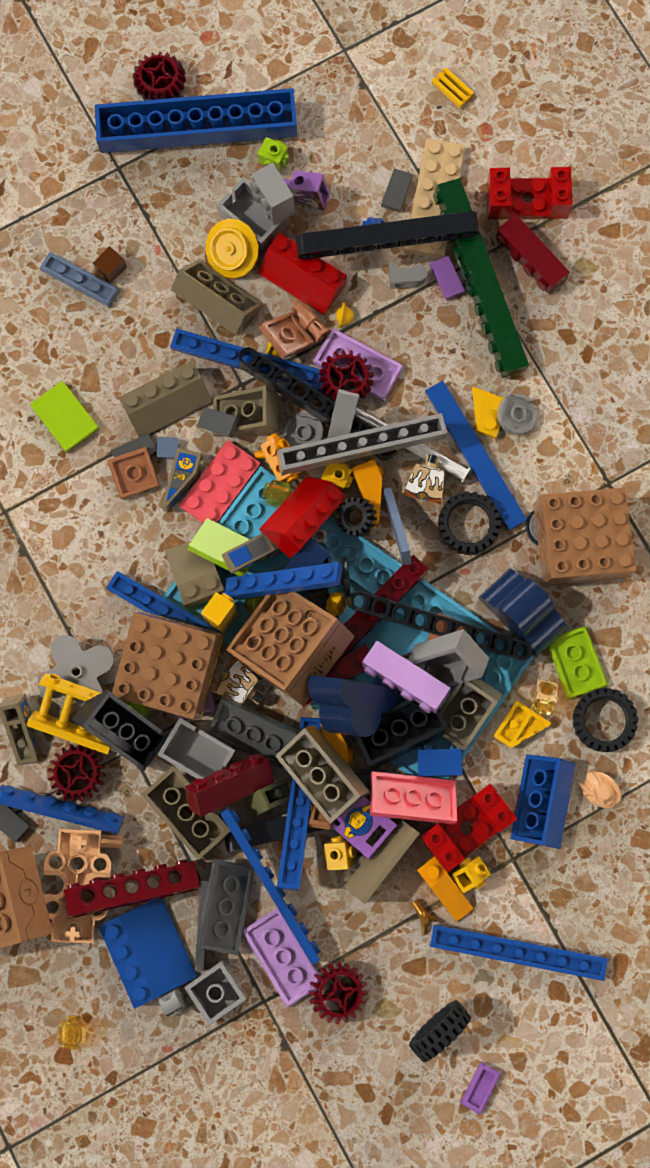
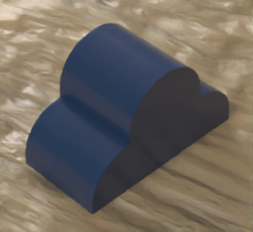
(524, 610)
(350, 705)

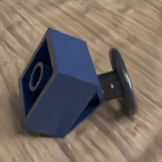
(314, 554)

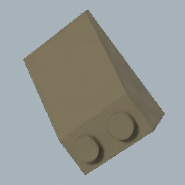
(254, 407)
(194, 576)
(468, 710)

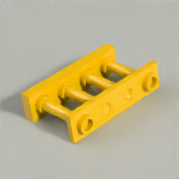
(61, 726)

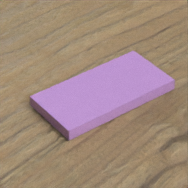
(385, 369)
(281, 956)

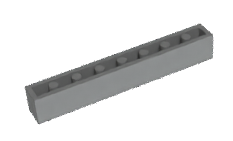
(361, 444)

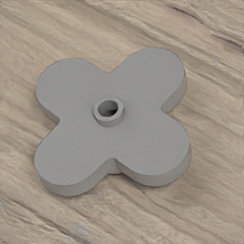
(92, 664)

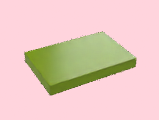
(64, 416)
(213, 541)
(577, 663)

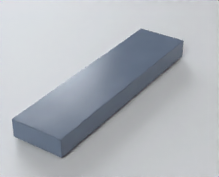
(79, 279)
(397, 526)

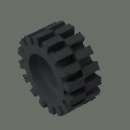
(344, 516)

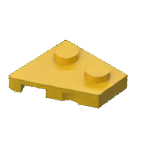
(485, 412)
(519, 725)

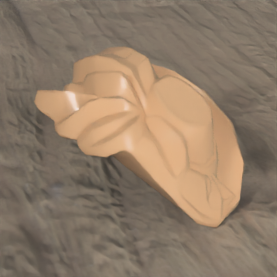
(601, 789)

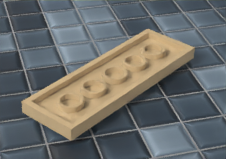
(439, 164)

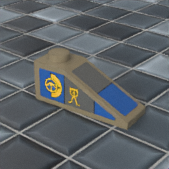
(183, 474)
(250, 553)
(15, 715)

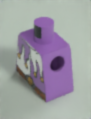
(309, 189)

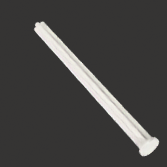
(420, 450)

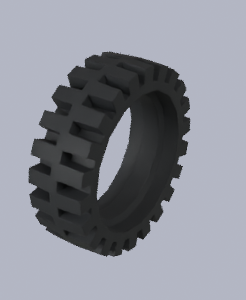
(480, 501)
(629, 712)
(440, 1031)

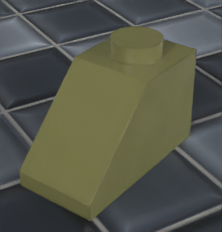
(269, 797)

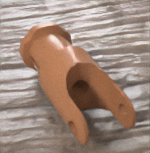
(310, 321)

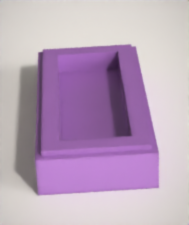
(447, 278)
(480, 1088)

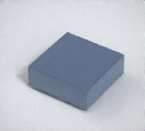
(167, 447)

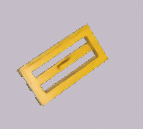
(463, 89)

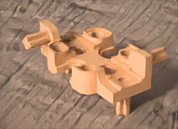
(86, 845)

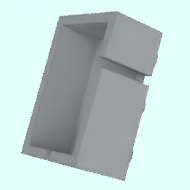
(250, 213)
(450, 658)
(195, 752)

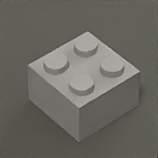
(272, 194)
(216, 992)

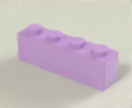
(405, 677)

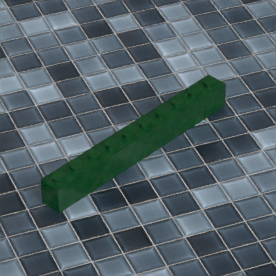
(483, 286)

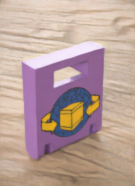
(359, 826)

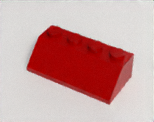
(308, 280)
(302, 514)

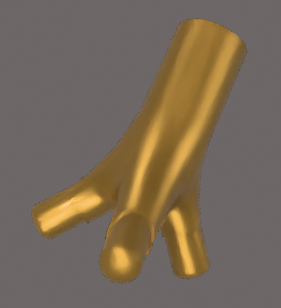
(423, 915)

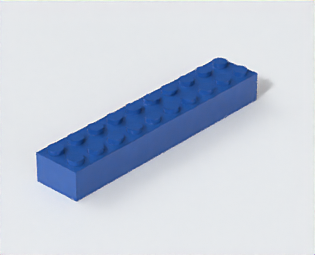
(195, 120)

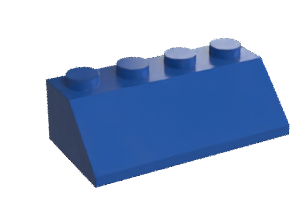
(543, 801)

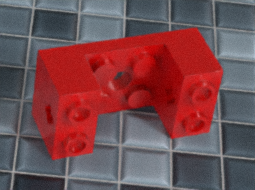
(550, 195)
(487, 815)

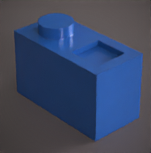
(439, 762)

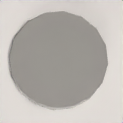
(517, 414)
(302, 429)

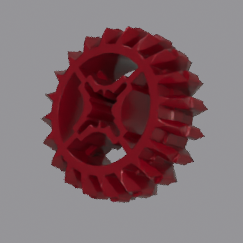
(155, 70)
(339, 372)
(72, 782)
(344, 1009)

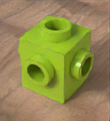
(273, 152)

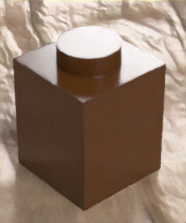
(109, 265)

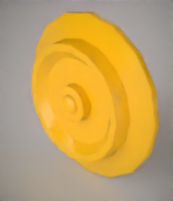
(232, 248)

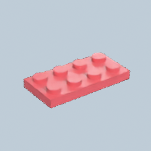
(220, 483)
(413, 798)

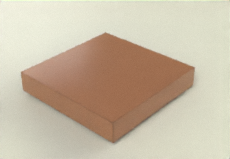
(286, 335)
(133, 472)

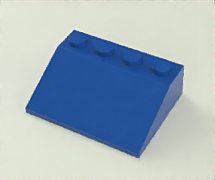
(147, 952)

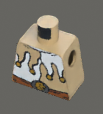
(426, 481)
(238, 684)

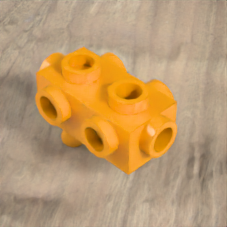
(269, 451)

